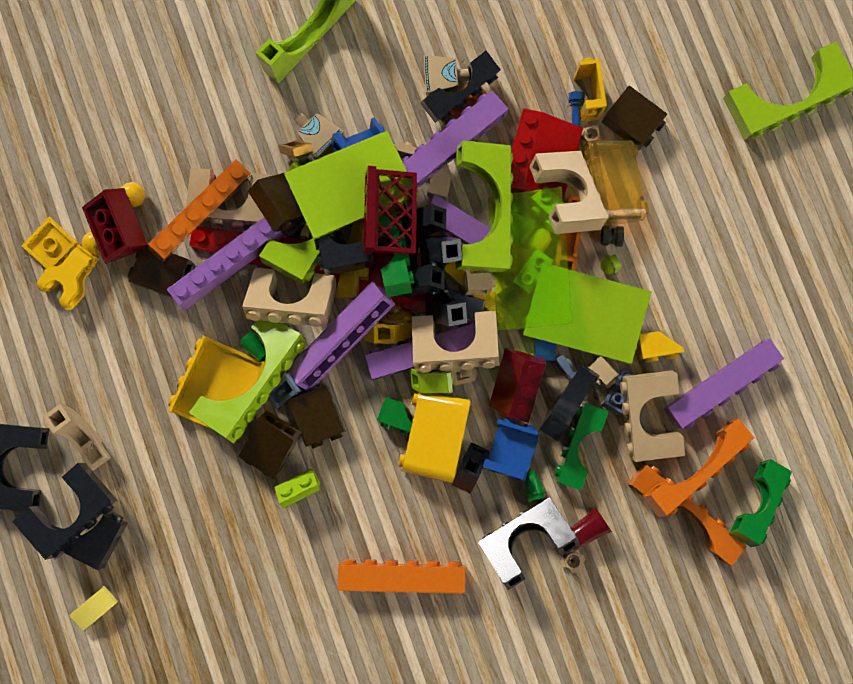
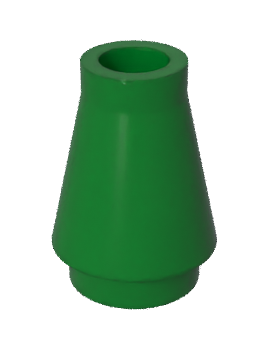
(253, 346)
(533, 488)

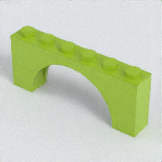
(281, 57)
(756, 115)
(493, 166)
(293, 260)
(232, 416)

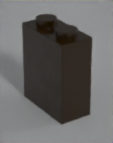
(635, 118)
(277, 202)
(158, 275)
(317, 417)
(269, 444)

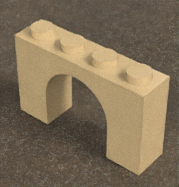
(572, 170)
(245, 215)
(311, 310)
(481, 353)
(637, 391)

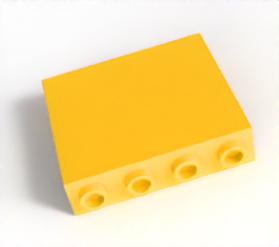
(215, 374)

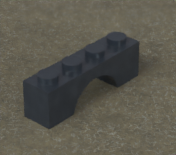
(481, 71)

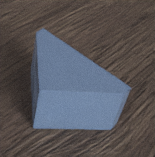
(284, 391)

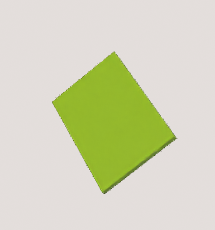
(333, 186)
(604, 318)

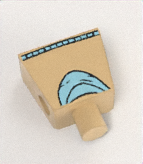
(442, 74)
(317, 132)

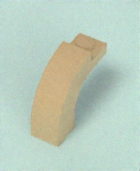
(439, 182)
(74, 428)

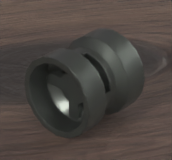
(612, 236)

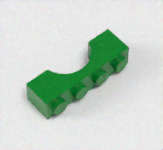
(395, 274)
(394, 414)
(571, 470)
(771, 481)

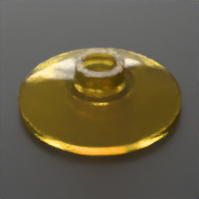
(397, 316)

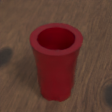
(590, 528)

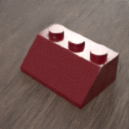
(114, 224)
(517, 384)

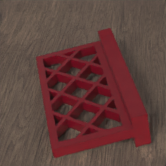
(372, 207)

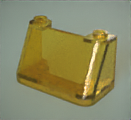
(617, 179)

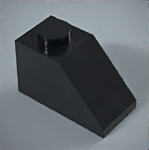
(470, 468)

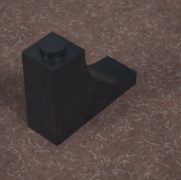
(567, 403)
(98, 543)

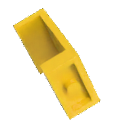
(593, 108)

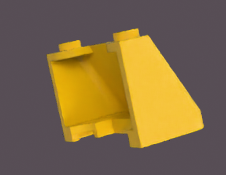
(435, 436)

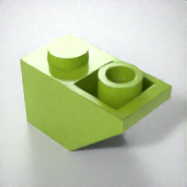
(431, 382)

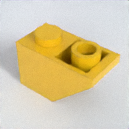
(656, 345)

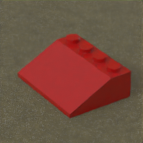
(535, 135)

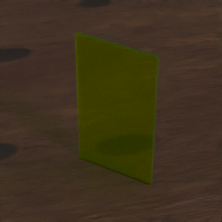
(537, 284)

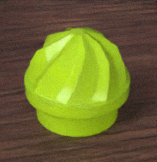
(610, 264)

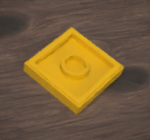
(50, 244)

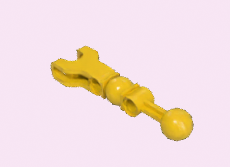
(81, 261)

